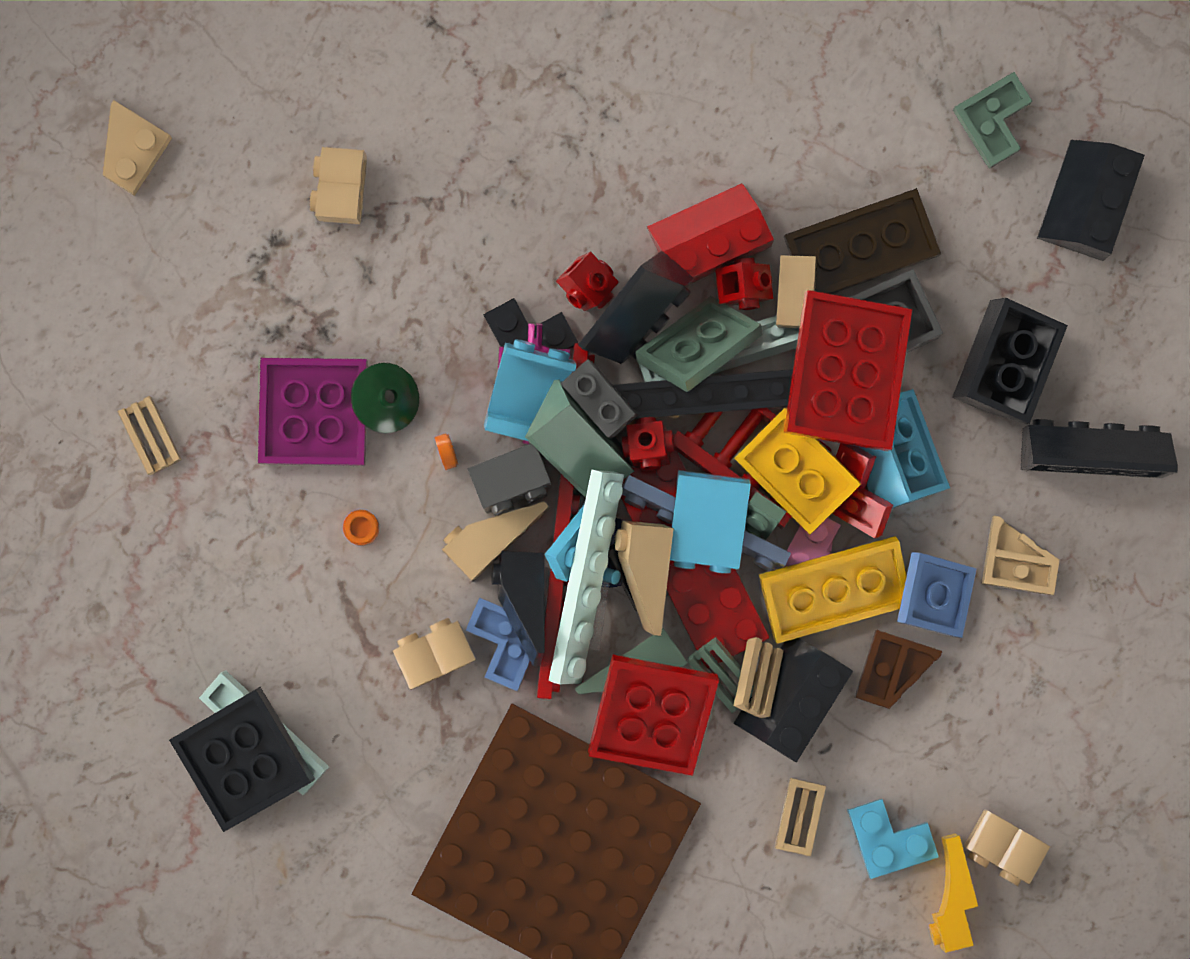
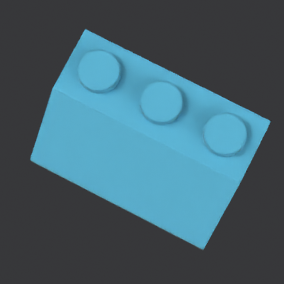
(912, 465)

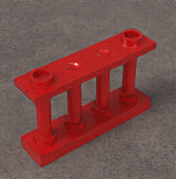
(720, 463)

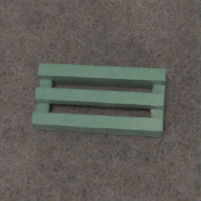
(695, 662)

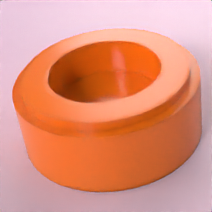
(446, 451)
(361, 527)

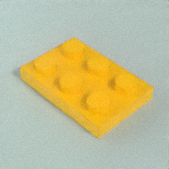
(798, 473)

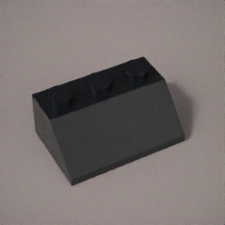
(1091, 197)
(638, 309)
(1010, 360)
(803, 696)

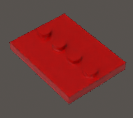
(848, 371)

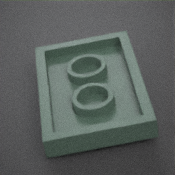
(699, 343)

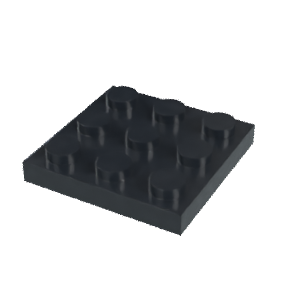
(242, 759)

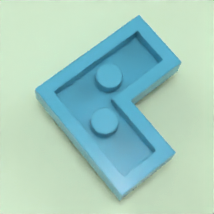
(889, 850)

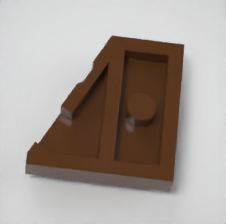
(892, 668)

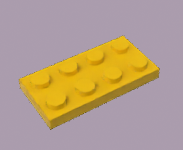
(834, 589)

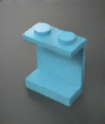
(522, 386)
(709, 521)

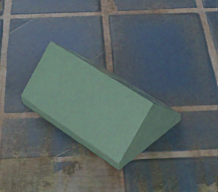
(573, 440)

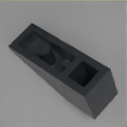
(522, 598)

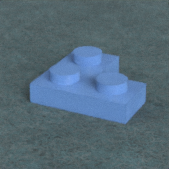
(510, 657)

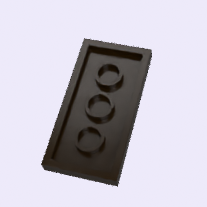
(867, 242)

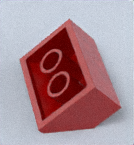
(713, 233)

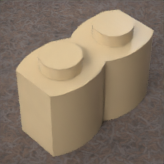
(339, 185)
(433, 654)
(1006, 847)

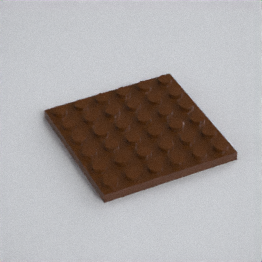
(555, 845)

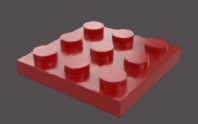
(653, 715)

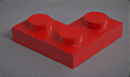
(862, 507)

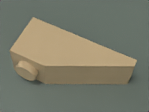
(483, 541)
(645, 560)

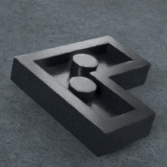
(510, 324)

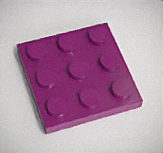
(309, 412)

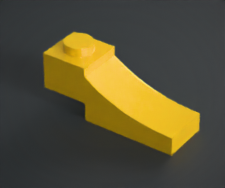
(950, 923)

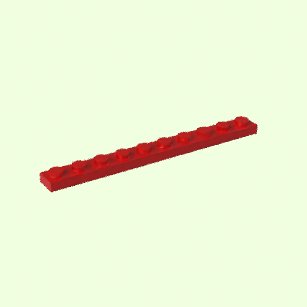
(567, 506)

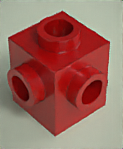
(588, 282)
(744, 284)
(656, 453)

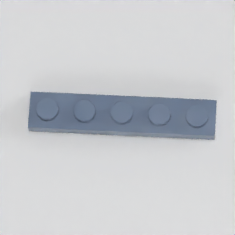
(642, 494)

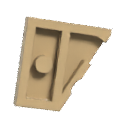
(131, 148)
(1017, 561)

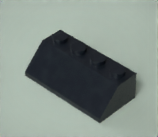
(1097, 451)

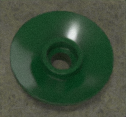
(369, 399)

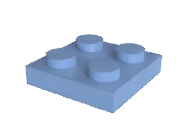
(936, 595)

